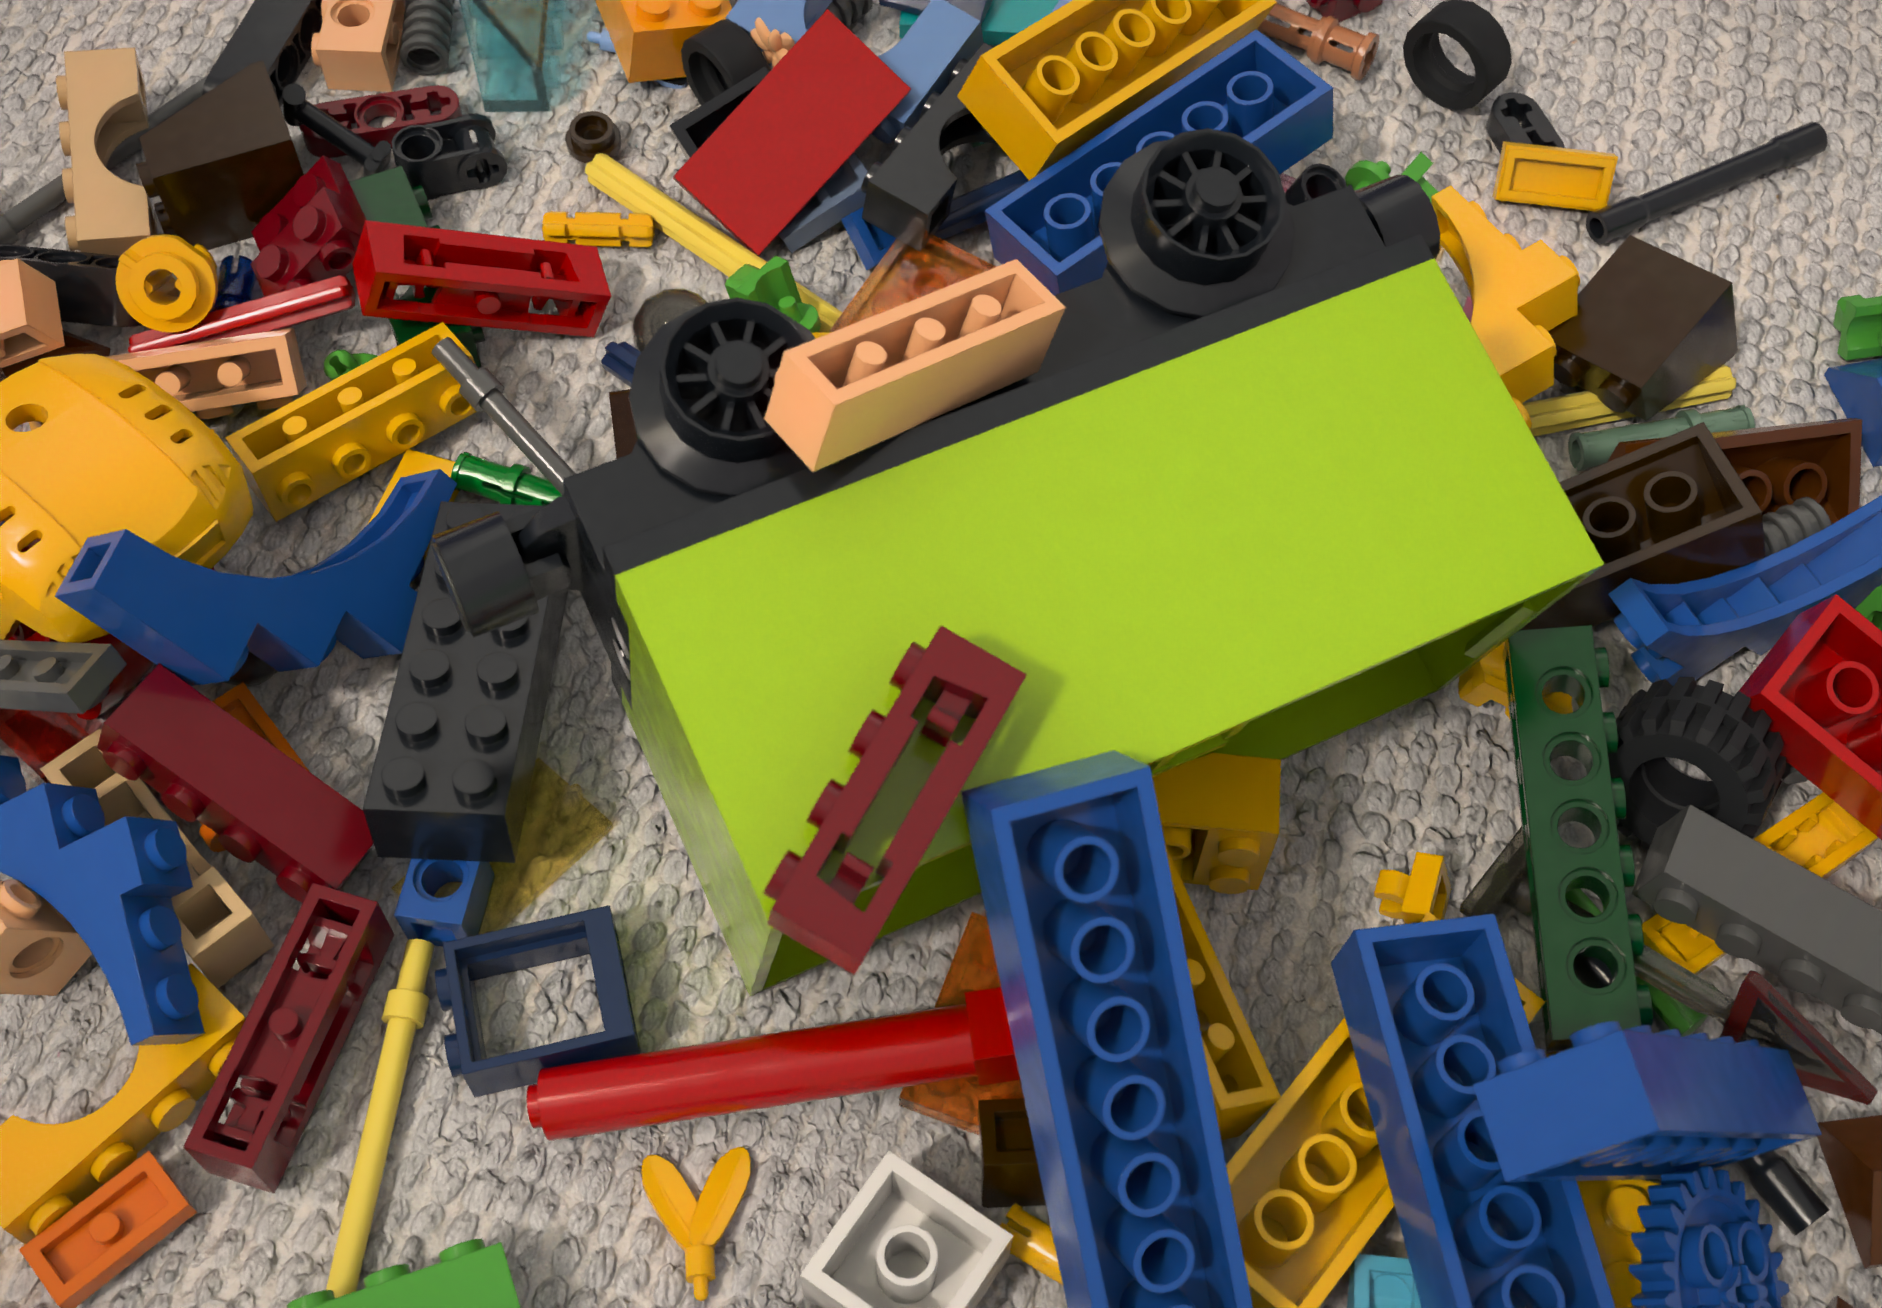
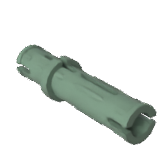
(1596, 447)

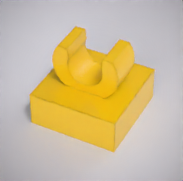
(1417, 894)

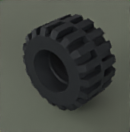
(1711, 733)

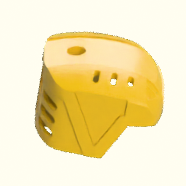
(97, 461)

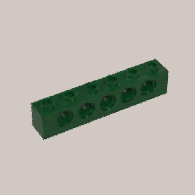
(1568, 662)

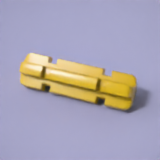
(599, 228)

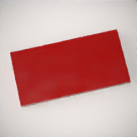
(792, 133)

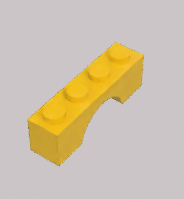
(59, 1165)

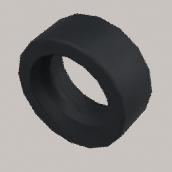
(1477, 34)
(719, 59)

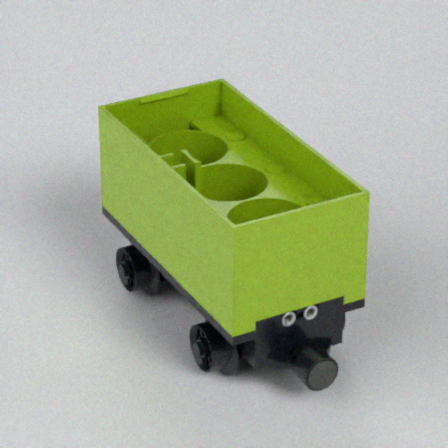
(1205, 527)

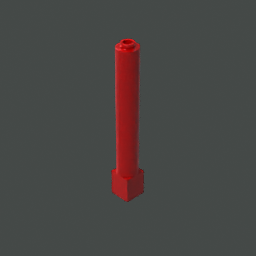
(777, 1069)

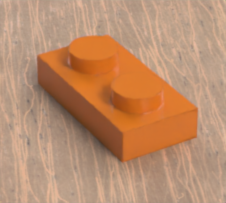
(107, 1231)

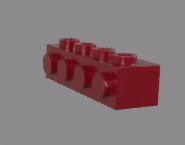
(235, 785)

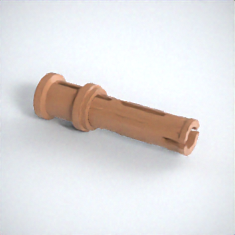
(1324, 40)

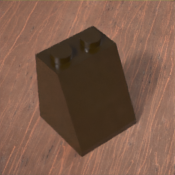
(221, 161)
(1646, 330)

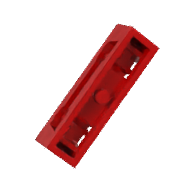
(480, 279)

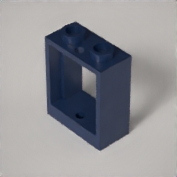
(523, 948)

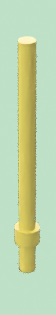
(403, 1013)

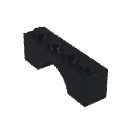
(914, 186)

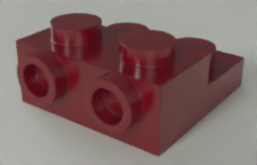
(309, 231)

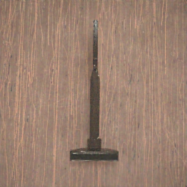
(1755, 1013)

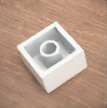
(906, 1247)

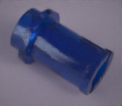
(234, 287)

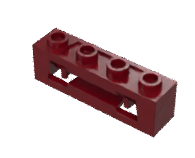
(961, 683)
(291, 1039)

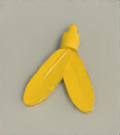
(702, 1223)

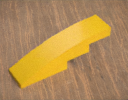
(1814, 836)

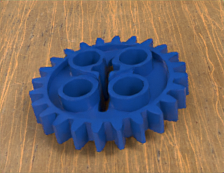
(1704, 1246)

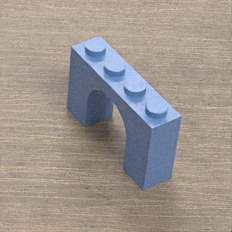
(920, 59)

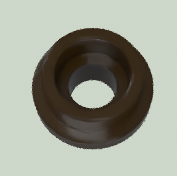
(592, 134)

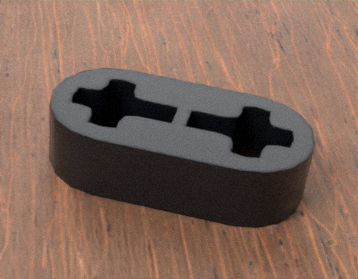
(1515, 108)

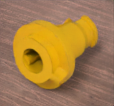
(149, 289)

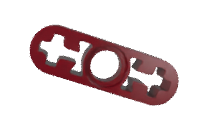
(398, 104)

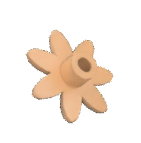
(772, 44)

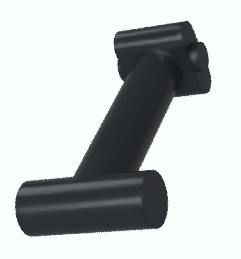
(300, 111)

